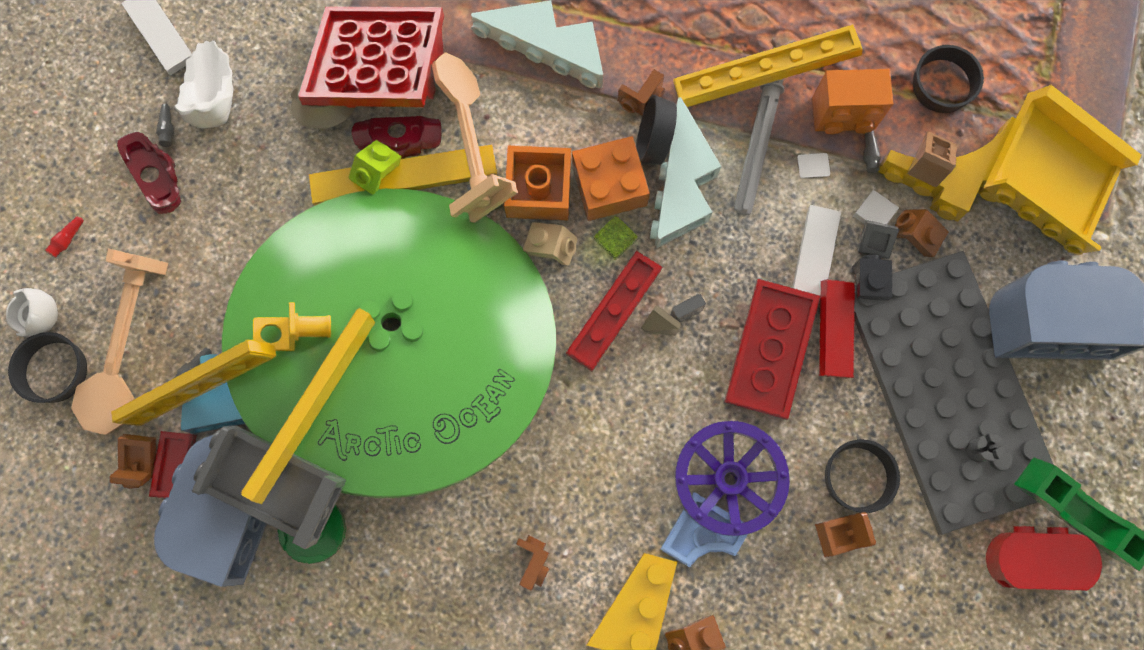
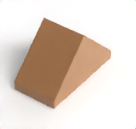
(933, 159)

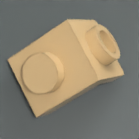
(551, 242)

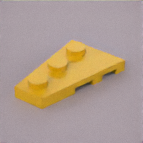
(639, 608)

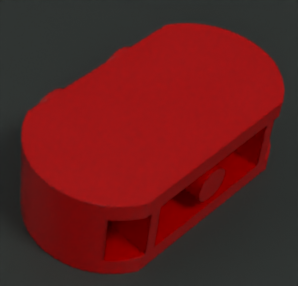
(1043, 559)

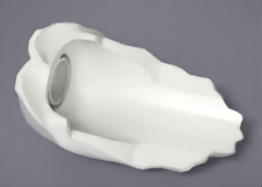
(207, 87)

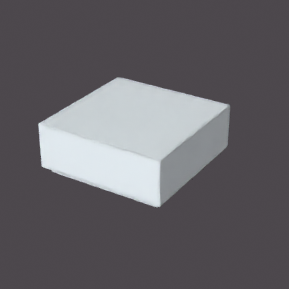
(876, 209)

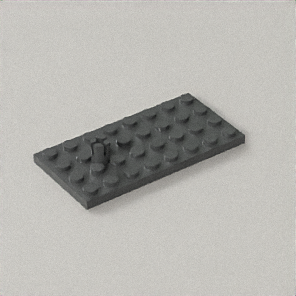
(949, 394)

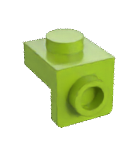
(372, 165)

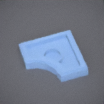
(690, 541)

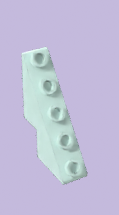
(533, 32)
(687, 168)

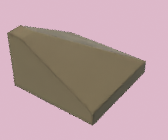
(661, 323)

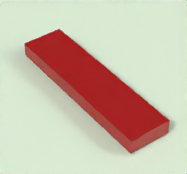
(614, 311)

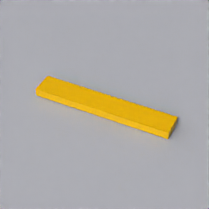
(768, 66)
(411, 174)
(194, 382)
(308, 407)

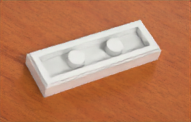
(159, 33)
(816, 249)

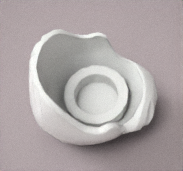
(31, 312)

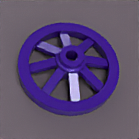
(741, 477)

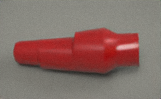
(64, 237)

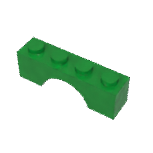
(1071, 504)

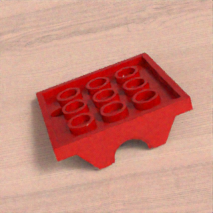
(374, 57)

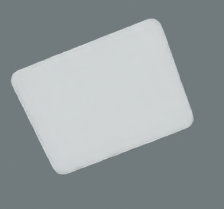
(813, 165)

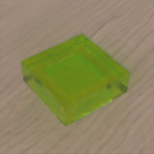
(615, 237)

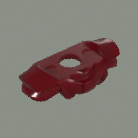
(419, 134)
(140, 154)

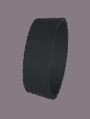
(965, 61)
(656, 130)
(20, 360)
(891, 468)

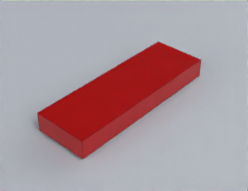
(837, 329)

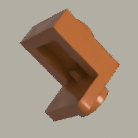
(636, 102)
(921, 230)
(135, 460)
(845, 534)
(536, 571)
(696, 636)

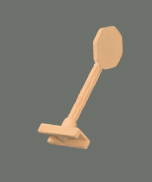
(462, 89)
(106, 390)

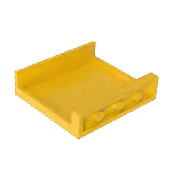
(1059, 168)

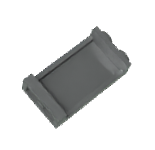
(298, 500)

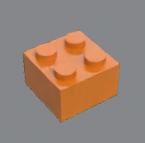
(852, 100)
(610, 178)
(541, 182)

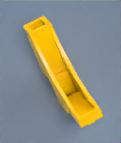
(958, 190)

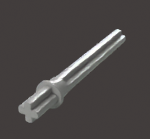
(758, 146)

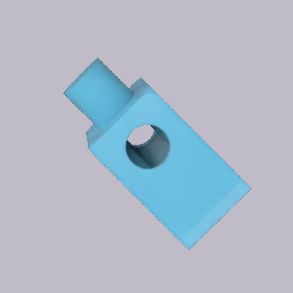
(210, 409)

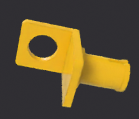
(293, 328)

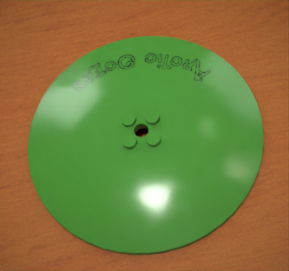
(416, 400)

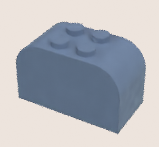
(1069, 313)
(203, 533)

